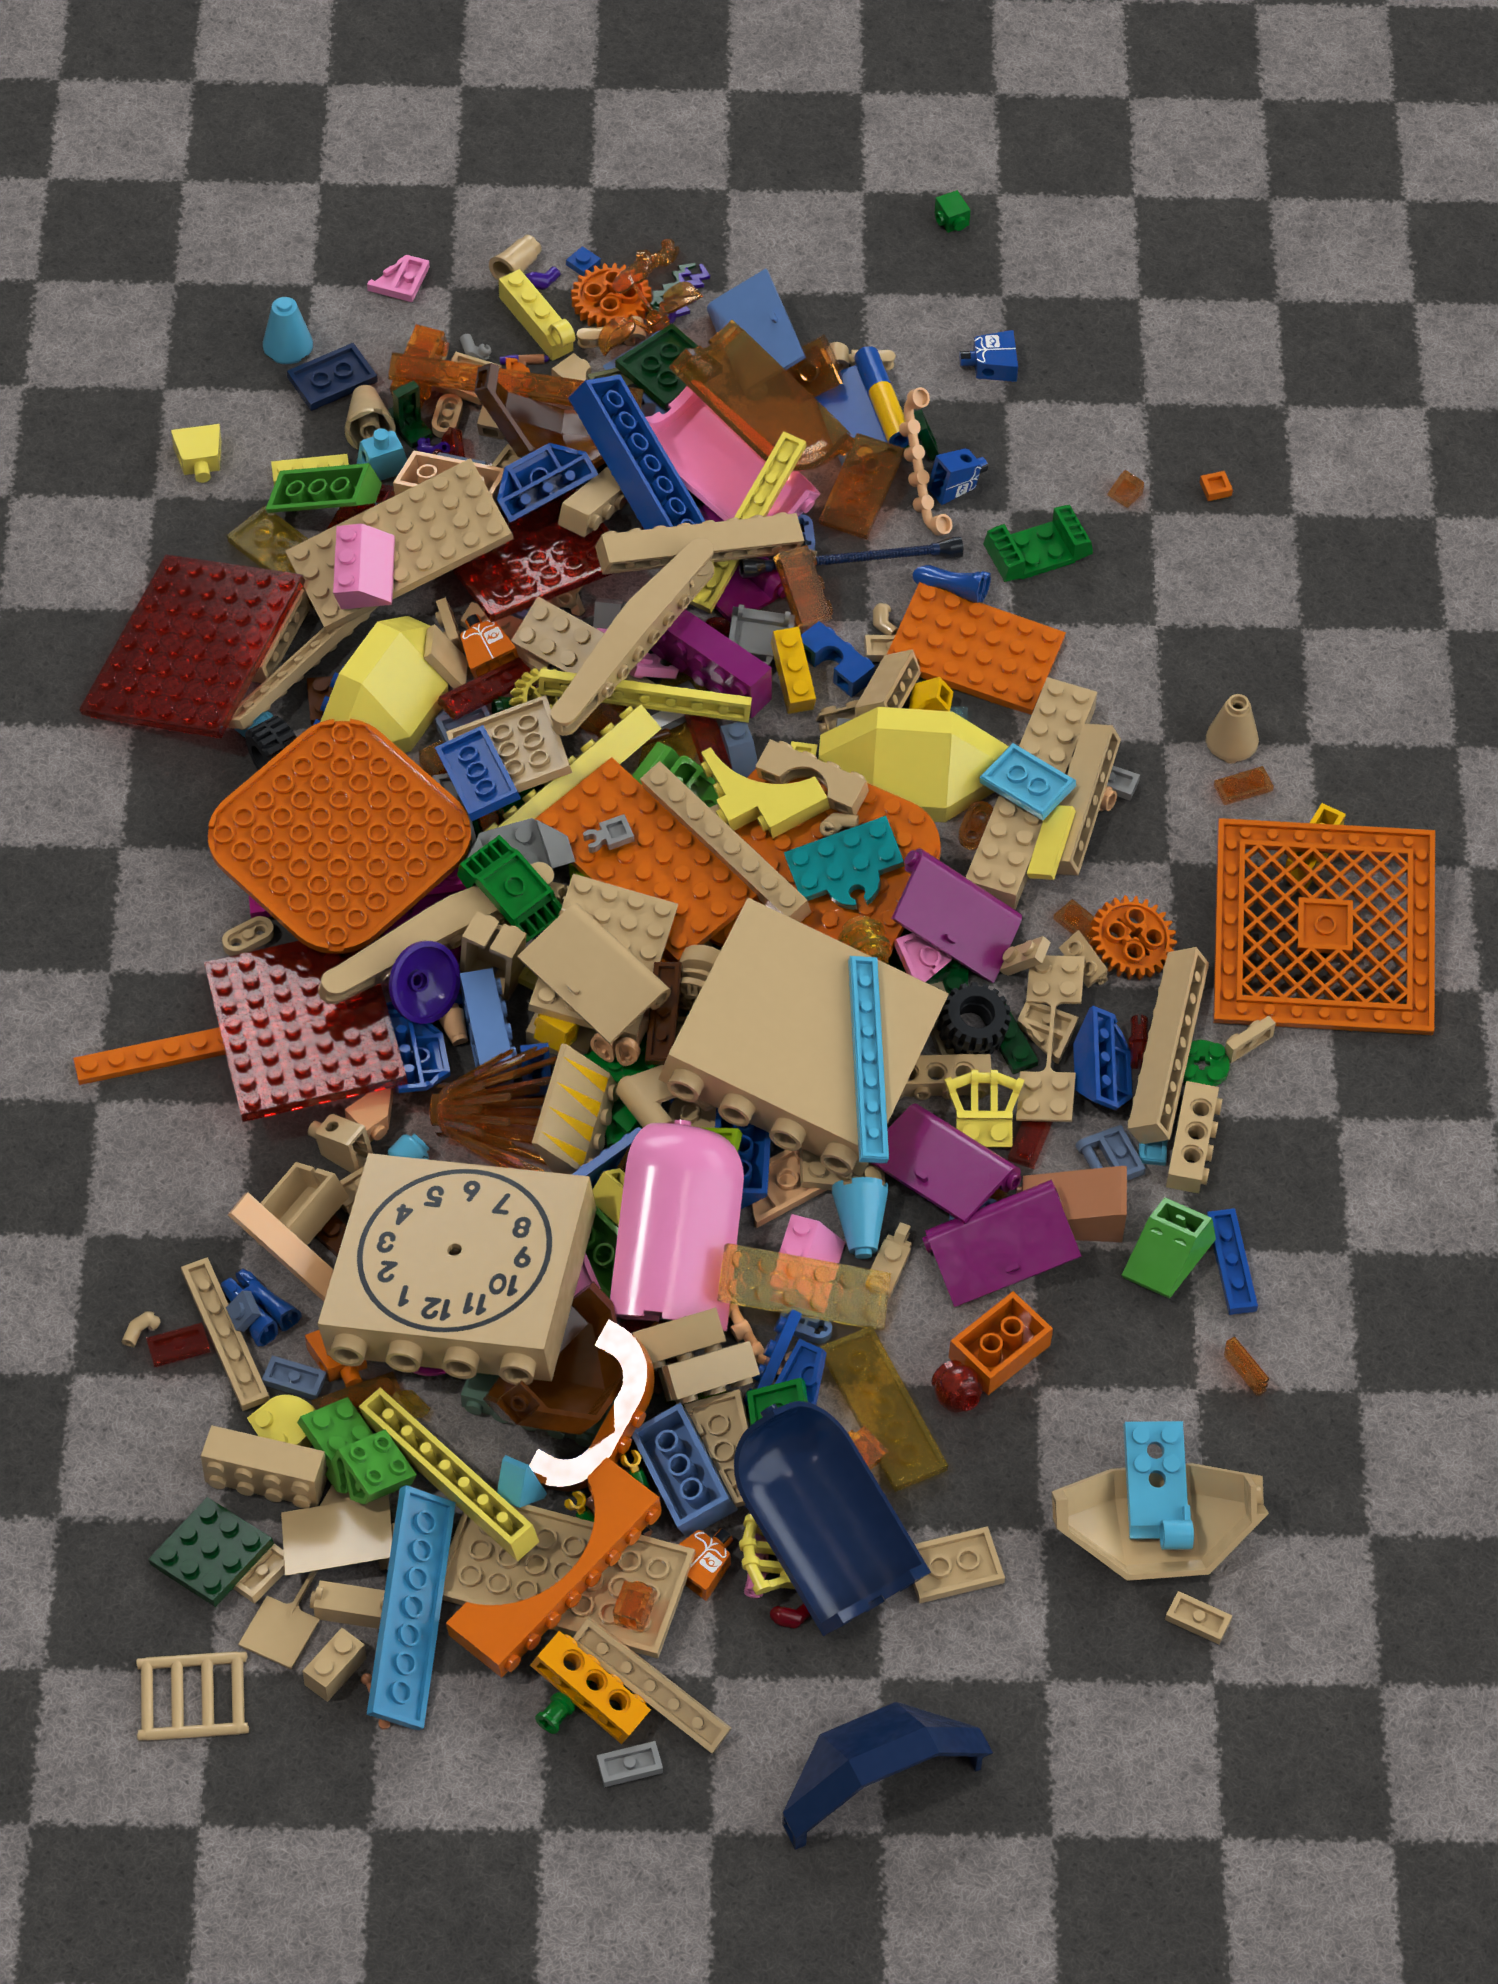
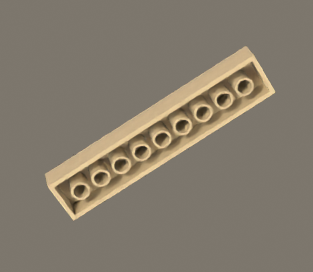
(1011, 831)

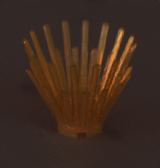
(479, 1115)

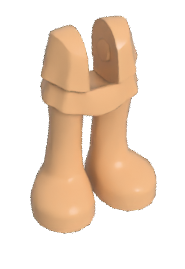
(624, 1049)

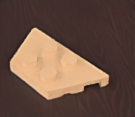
(783, 1188)

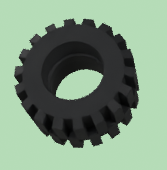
(268, 739)
(980, 1002)

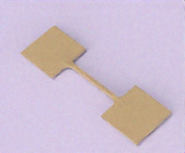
(1049, 1093)
(281, 1628)

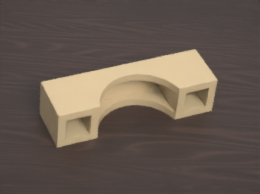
(783, 764)

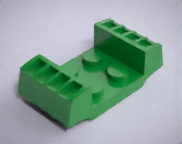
(1039, 547)
(511, 886)

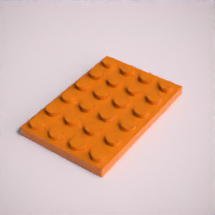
(978, 647)

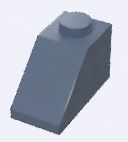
(739, 747)

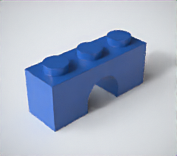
(853, 669)

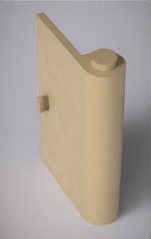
(585, 958)

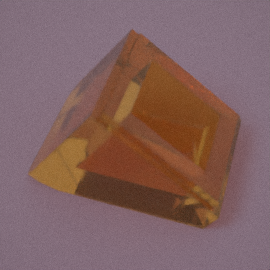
(1126, 489)

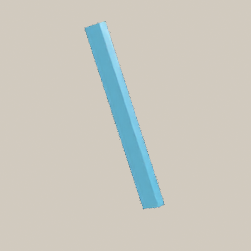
(868, 1059)

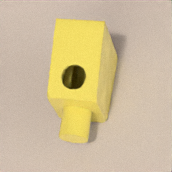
(198, 450)

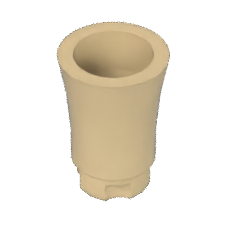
(517, 256)

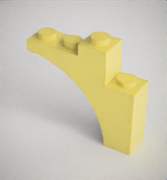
(773, 805)

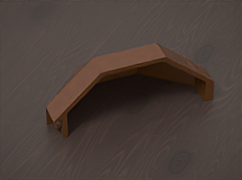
(529, 422)
(582, 1381)

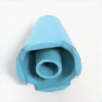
(286, 333)
(861, 1213)

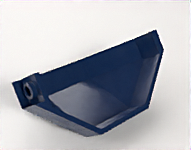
(870, 1751)

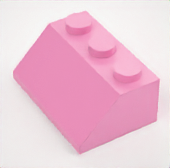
(363, 566)
(811, 1240)

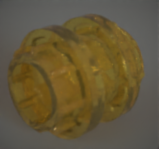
(866, 936)

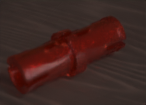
(1138, 1039)

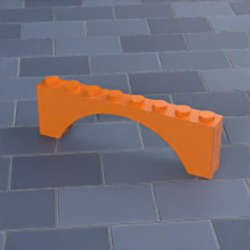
(507, 1631)

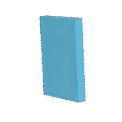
(1027, 781)

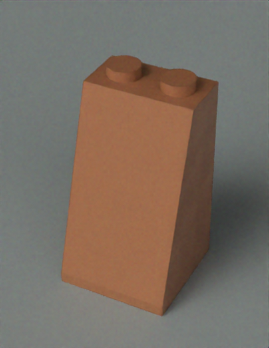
(1091, 1200)

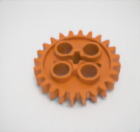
(598, 301)
(1148, 925)

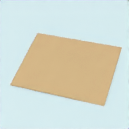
(336, 1535)

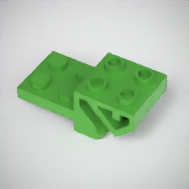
(683, 768)
(355, 1457)

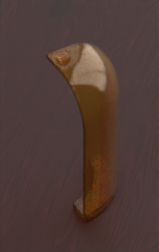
(760, 398)

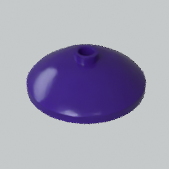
(434, 984)

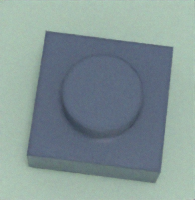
(243, 1310)

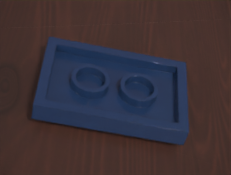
(331, 376)

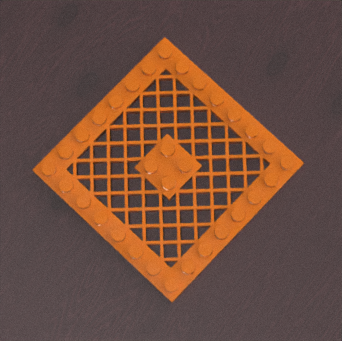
(1325, 926)

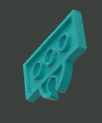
(846, 863)

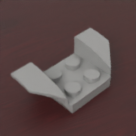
(533, 840)

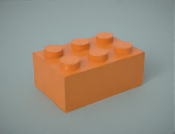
(1002, 1341)

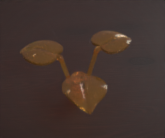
(674, 298)

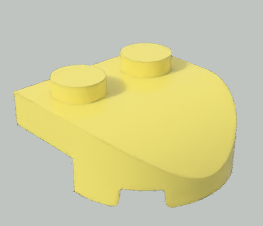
(279, 1419)

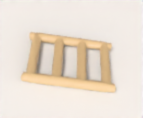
(208, 1727)

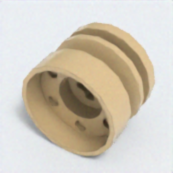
(697, 964)

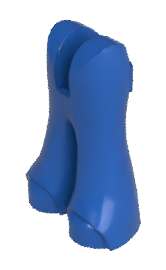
(965, 585)
(264, 1328)

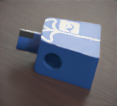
(993, 357)
(955, 474)

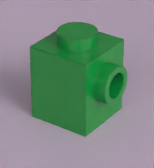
(952, 211)

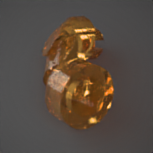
(663, 257)

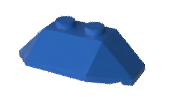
(542, 479)
(421, 1052)
(1102, 1060)

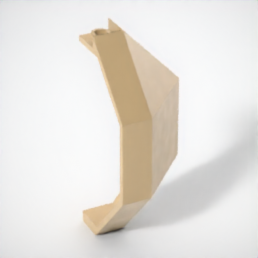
(1222, 1509)

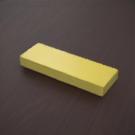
(1051, 843)

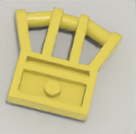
(987, 1127)
(755, 1566)

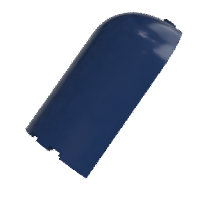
(823, 1514)

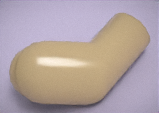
(881, 618)
(836, 822)
(137, 1325)

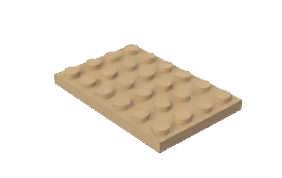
(633, 918)

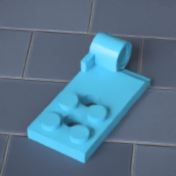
(1163, 1510)

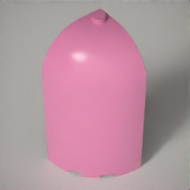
(717, 461)
(674, 1222)

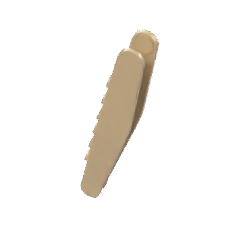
(634, 634)
(439, 923)

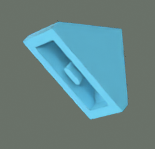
(519, 1483)

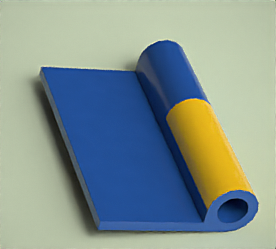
(866, 400)

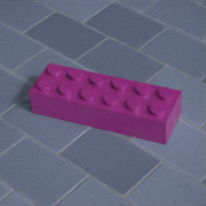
(715, 661)

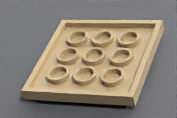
(524, 742)

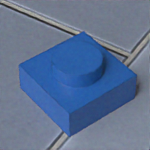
(583, 260)

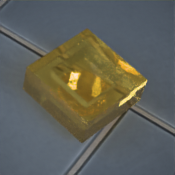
(411, 1403)

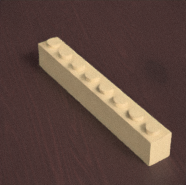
(731, 541)
(725, 843)
(1168, 1046)

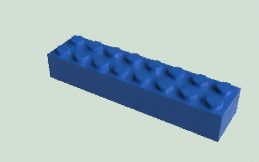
(634, 453)

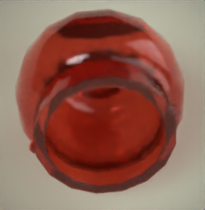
(957, 1386)

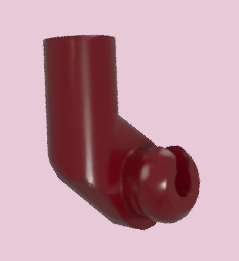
(789, 1617)

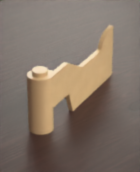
(645, 1094)

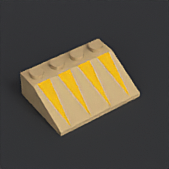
(574, 1112)

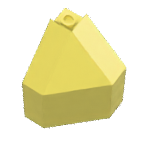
(390, 683)
(916, 756)

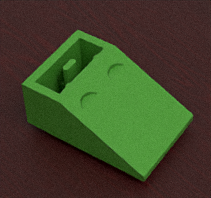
(1169, 1247)

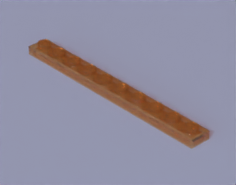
(463, 377)

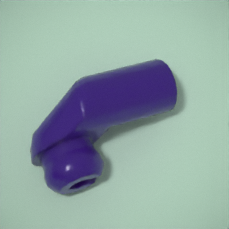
(543, 280)
(424, 445)

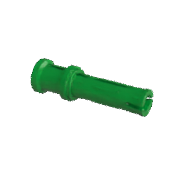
(556, 1712)

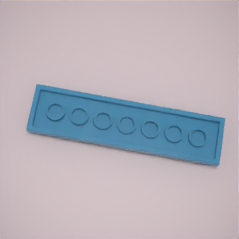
(411, 1608)

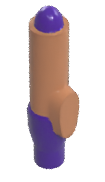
(526, 359)

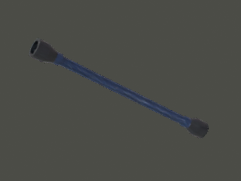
(948, 548)

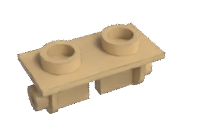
(830, 714)
(1094, 968)

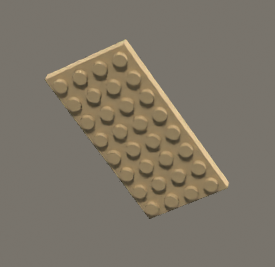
(434, 532)
(488, 1575)

